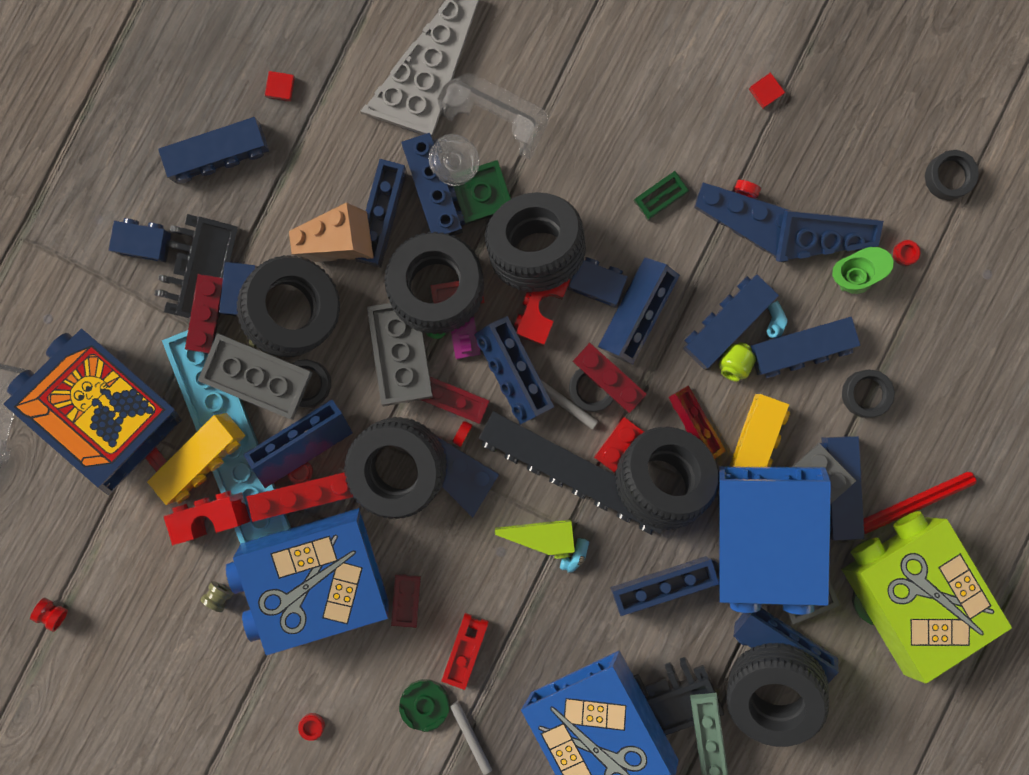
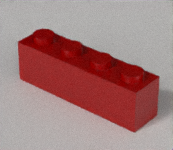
(298, 497)

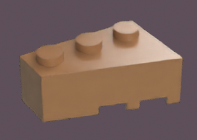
(333, 236)

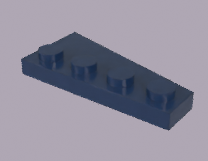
(744, 215)
(815, 234)
(466, 478)

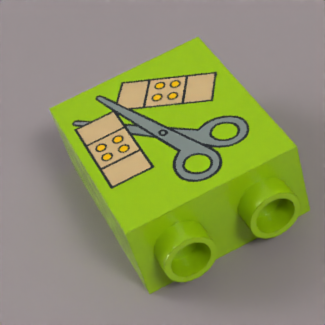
(925, 596)

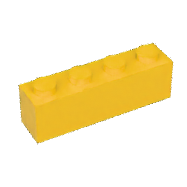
(760, 432)
(196, 459)

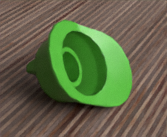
(862, 269)

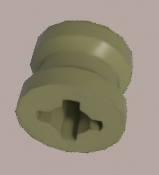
(216, 596)

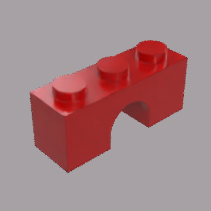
(532, 324)
(224, 513)

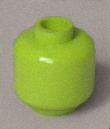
(737, 362)

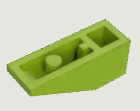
(547, 537)

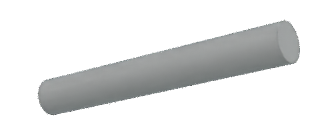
(569, 406)
(470, 737)

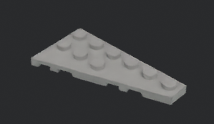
(430, 62)

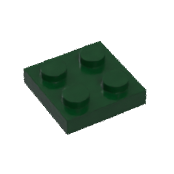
(483, 193)

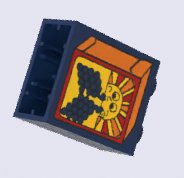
(91, 410)

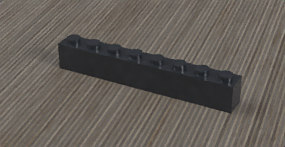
(558, 463)

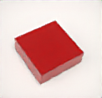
(279, 86)
(766, 90)

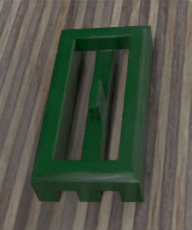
(644, 207)

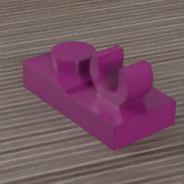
(464, 340)

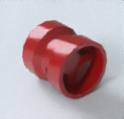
(48, 614)

